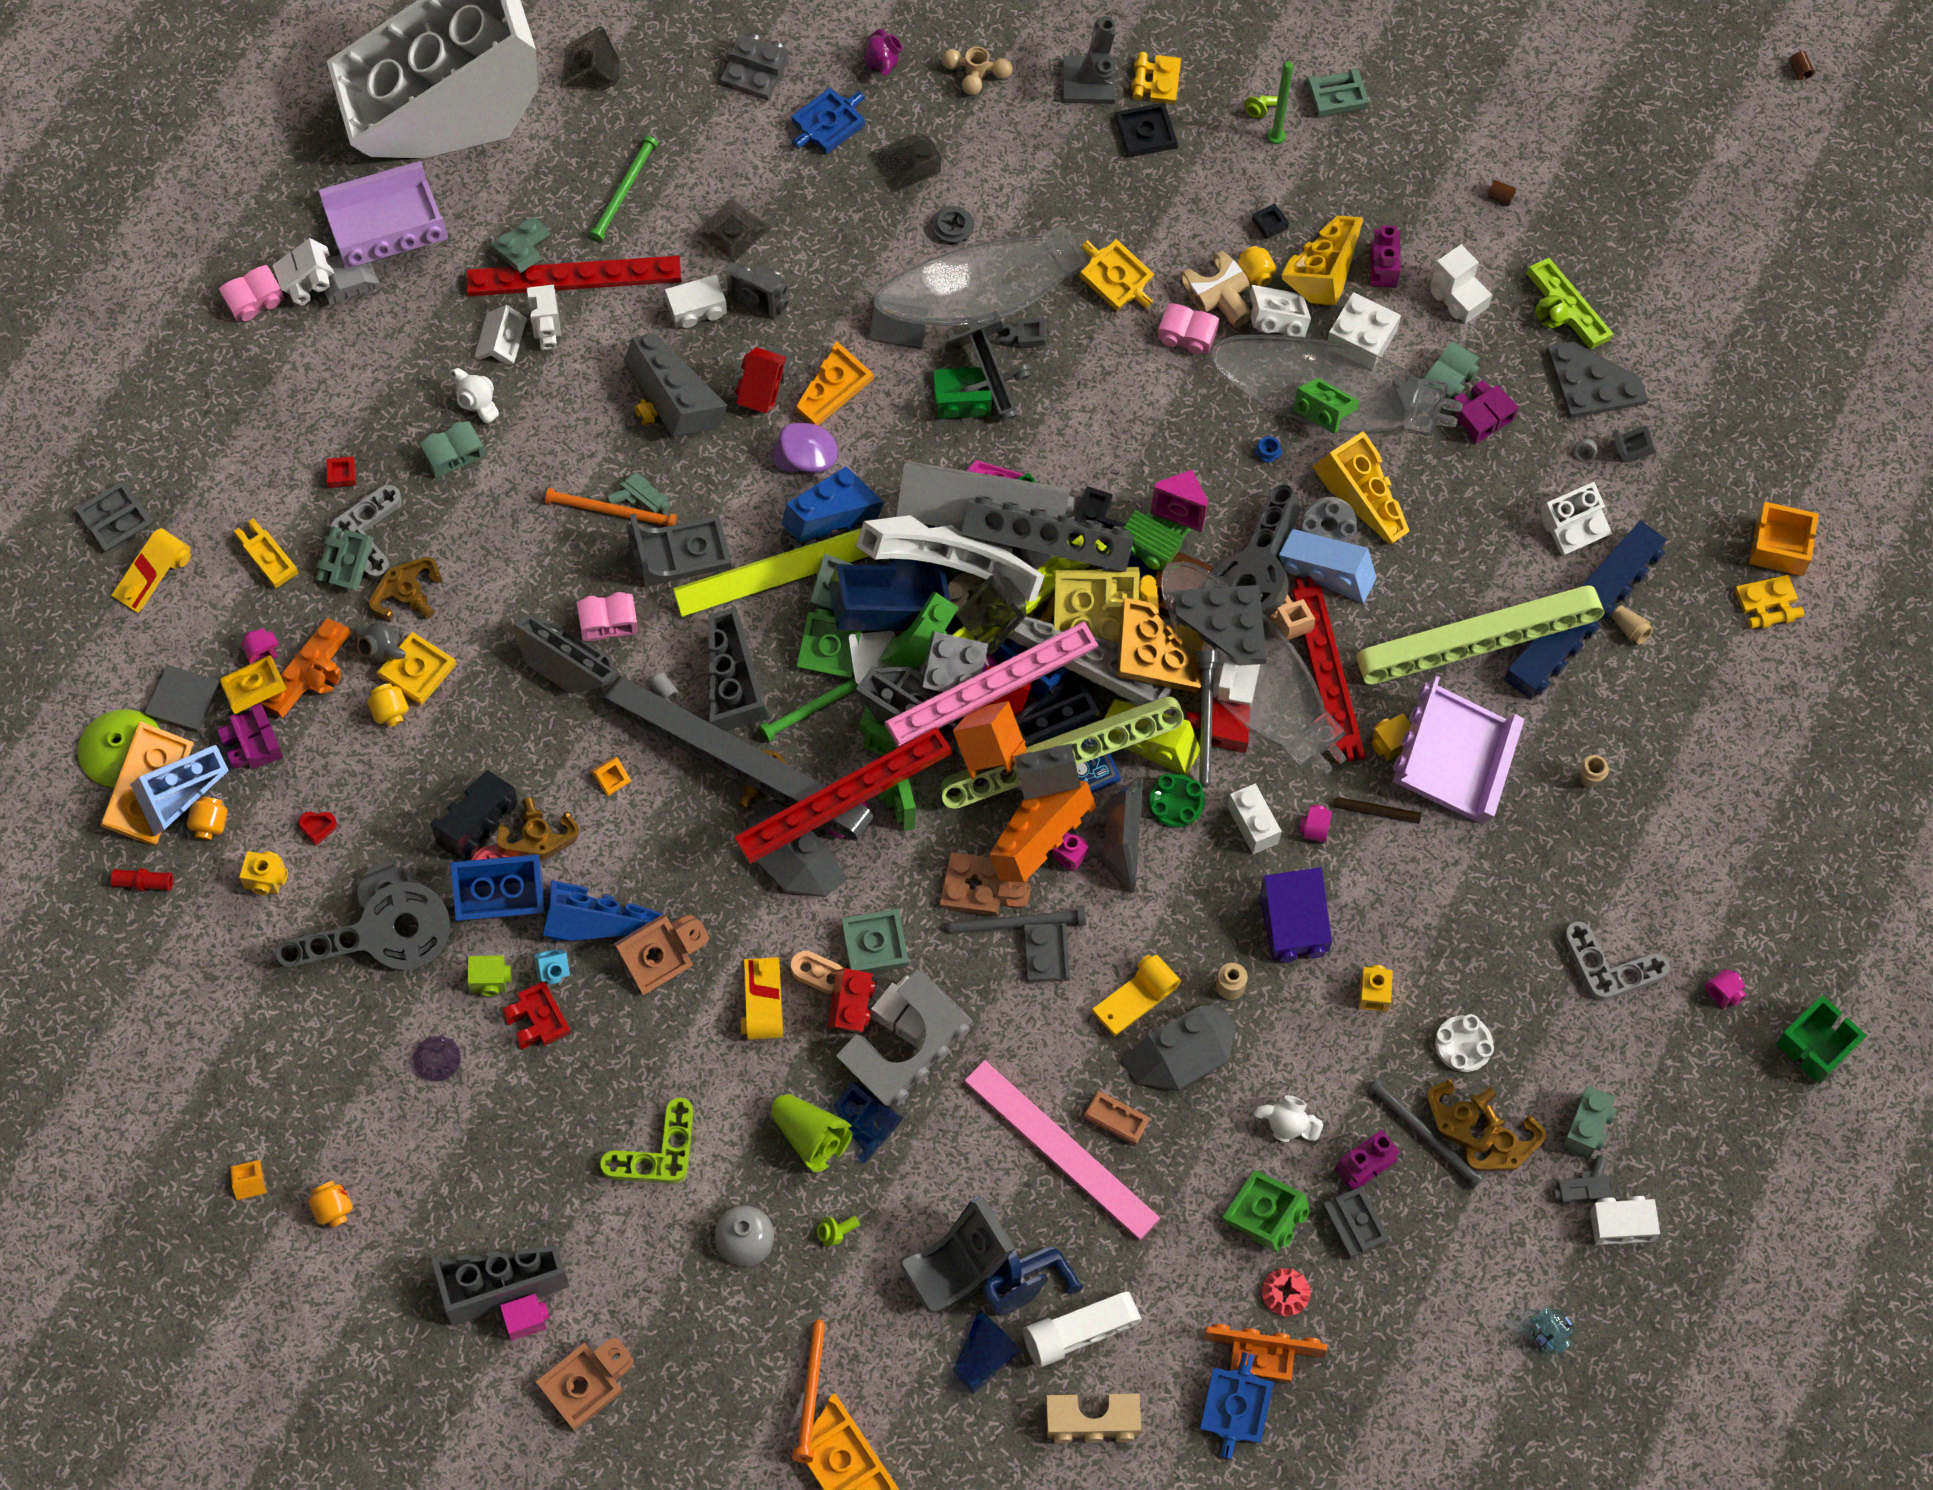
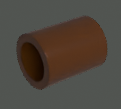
(1802, 65)
(1501, 192)

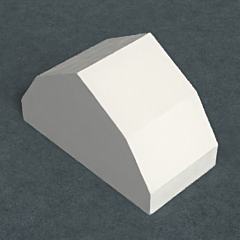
(437, 78)

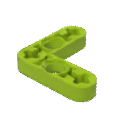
(659, 1160)

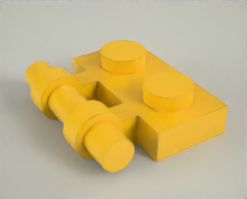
(1164, 82)
(1769, 594)

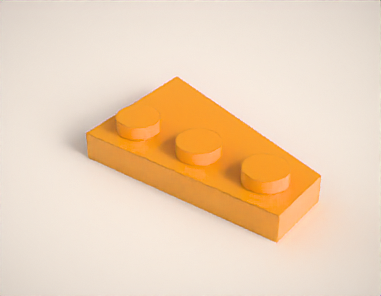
(834, 385)

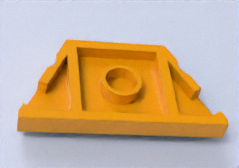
(843, 1455)

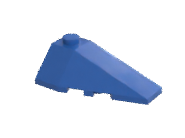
(580, 917)

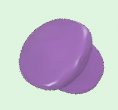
(805, 448)

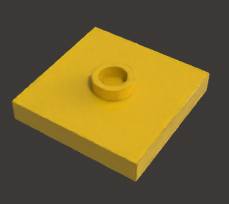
(419, 671)
(252, 684)

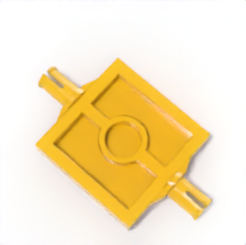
(1116, 275)

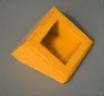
(610, 775)
(247, 1180)

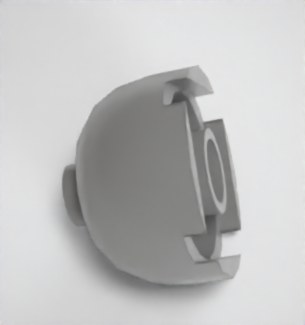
(744, 1236)

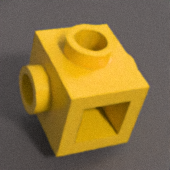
(263, 872)

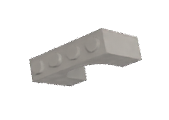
(943, 1025)

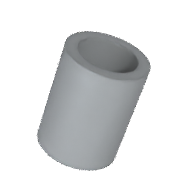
(663, 687)

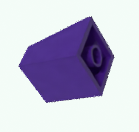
(1296, 914)

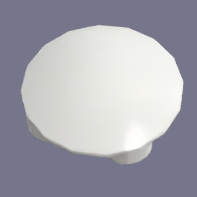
(1464, 1043)

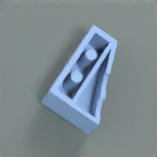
(1330, 563)
(175, 787)

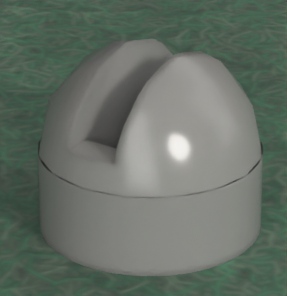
(1580, 447)

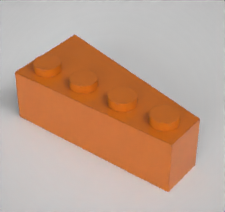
(1037, 829)

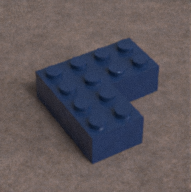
(884, 594)

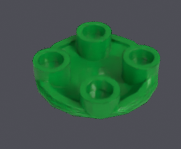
(1176, 800)

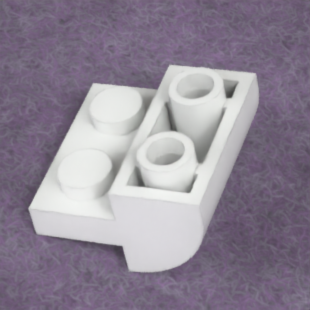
(1576, 518)

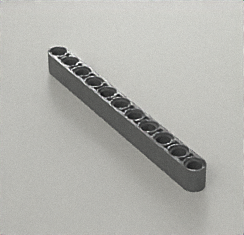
(725, 751)

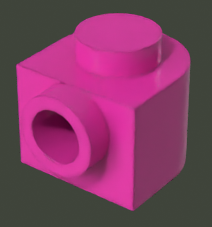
(259, 644)
(1316, 824)
(1071, 851)
(1726, 988)

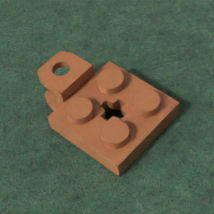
(985, 898)
(674, 947)
(597, 1370)

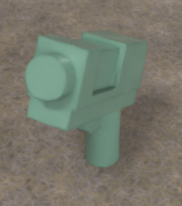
(639, 490)

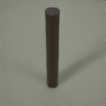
(1378, 810)

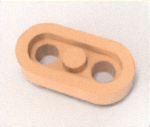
(820, 970)

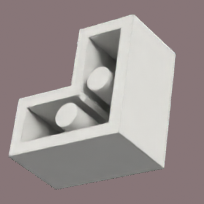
(1457, 287)

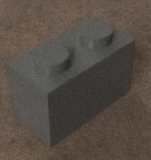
(1047, 771)

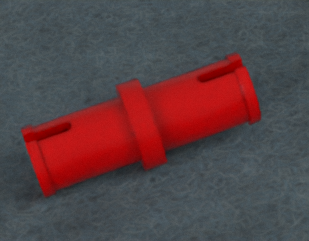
(142, 879)

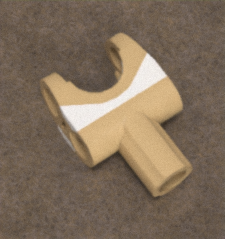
(1220, 290)

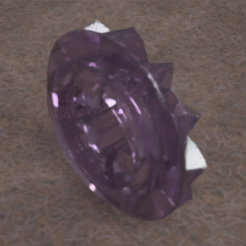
(437, 1070)

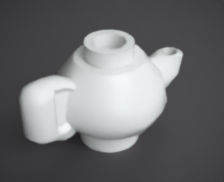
(475, 394)
(1290, 1120)

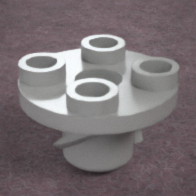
(1330, 518)

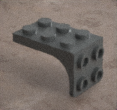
(678, 550)
(960, 1261)

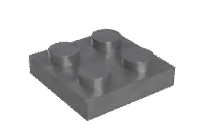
(951, 661)

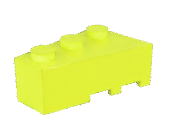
(1171, 749)

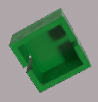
(1816, 1041)

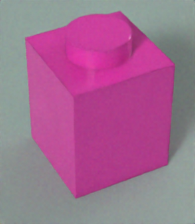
(524, 1316)

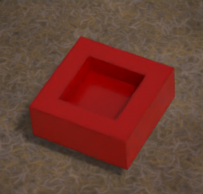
(341, 472)

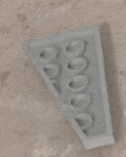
(1097, 665)

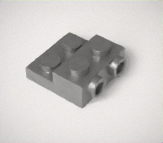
(755, 65)
(758, 290)

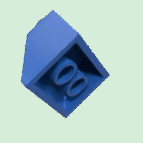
(497, 887)

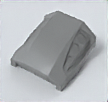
(350, 281)

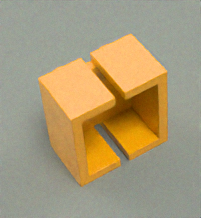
(1784, 538)

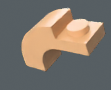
(1293, 618)

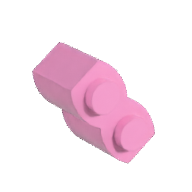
(251, 293)
(1188, 329)
(607, 616)

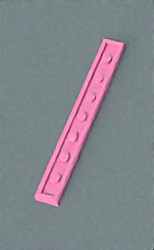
(992, 684)
(1062, 1150)

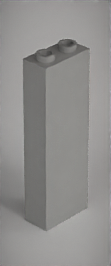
(941, 496)

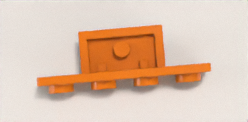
(1272, 1353)

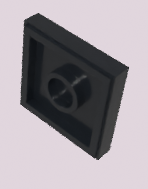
(1146, 130)

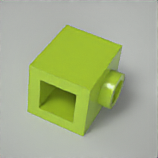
(488, 974)

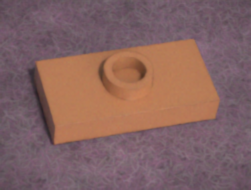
(1117, 1118)

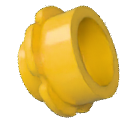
(647, 411)

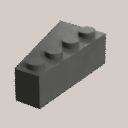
(673, 387)
(734, 684)
(484, 1282)

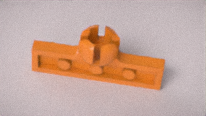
(310, 668)

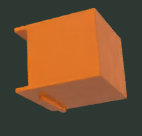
(989, 738)

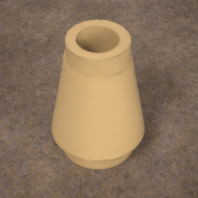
(1633, 626)
(1593, 771)

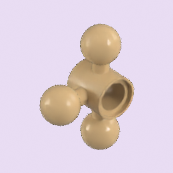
(976, 67)

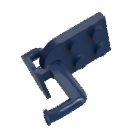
(1012, 1275)

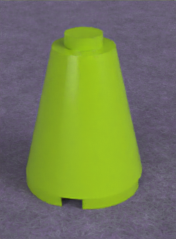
(811, 1130)

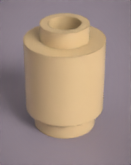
(1231, 981)

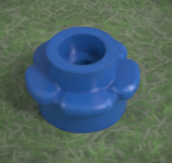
(1268, 443)

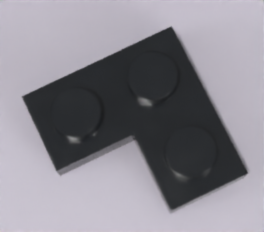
(1095, 508)

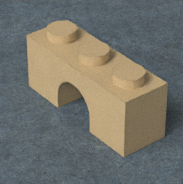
(1067, 1422)

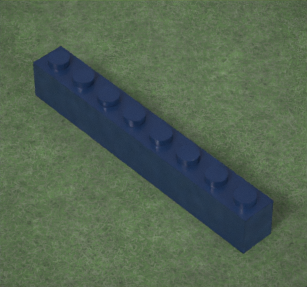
(1612, 582)

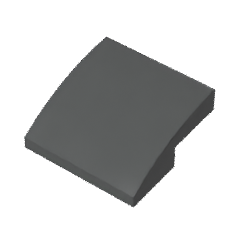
(113, 516)

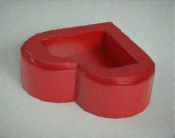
(317, 826)

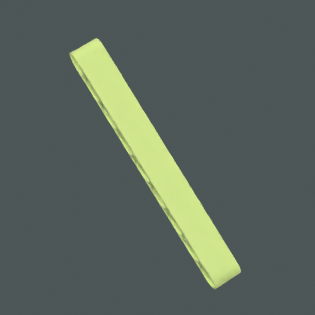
(1479, 635)
(1103, 745)

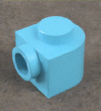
(551, 966)

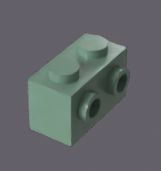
(1588, 1122)

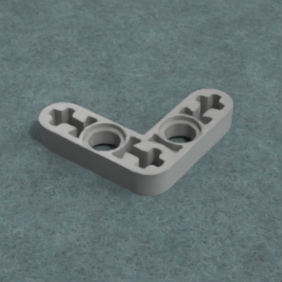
(356, 524)
(1611, 976)

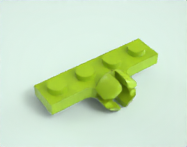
(1566, 305)

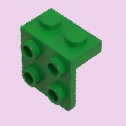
(956, 404)

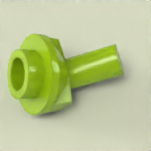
(1258, 104)
(832, 1233)

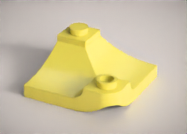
(1093, 598)

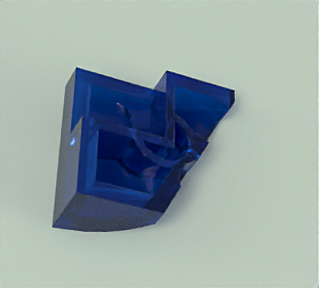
(860, 1110)
(983, 1353)

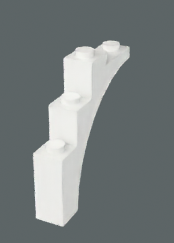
(910, 539)

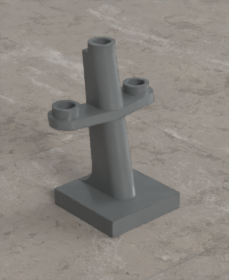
(1092, 76)
(994, 379)

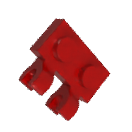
(543, 1013)

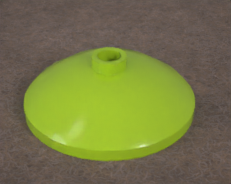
(97, 752)

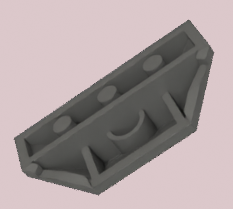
(562, 655)
(896, 690)
(1121, 834)
(803, 864)
(1183, 1049)

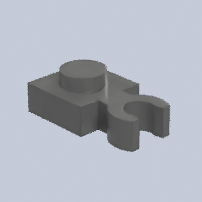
(1028, 333)

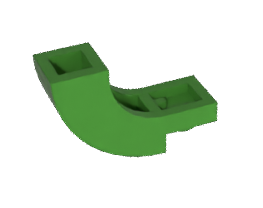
(912, 645)

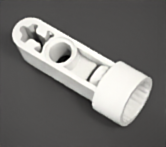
(1052, 1339)

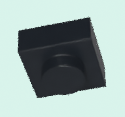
(1270, 221)

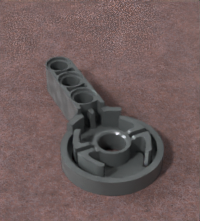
(1263, 551)
(378, 931)

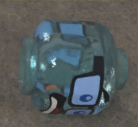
(1552, 1330)

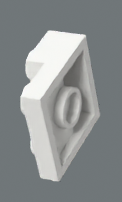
(1279, 311)

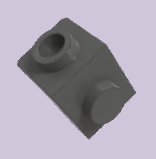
(1633, 444)

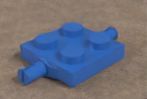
(828, 120)
(1236, 1405)

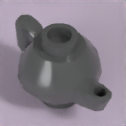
(378, 643)

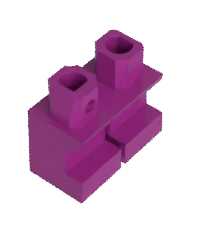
(1385, 257)
(1487, 412)
(255, 736)
(1369, 1157)

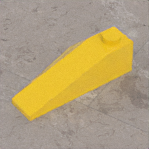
(1324, 264)
(1356, 477)

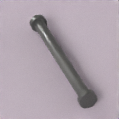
(1426, 1134)

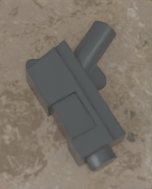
(1588, 1188)

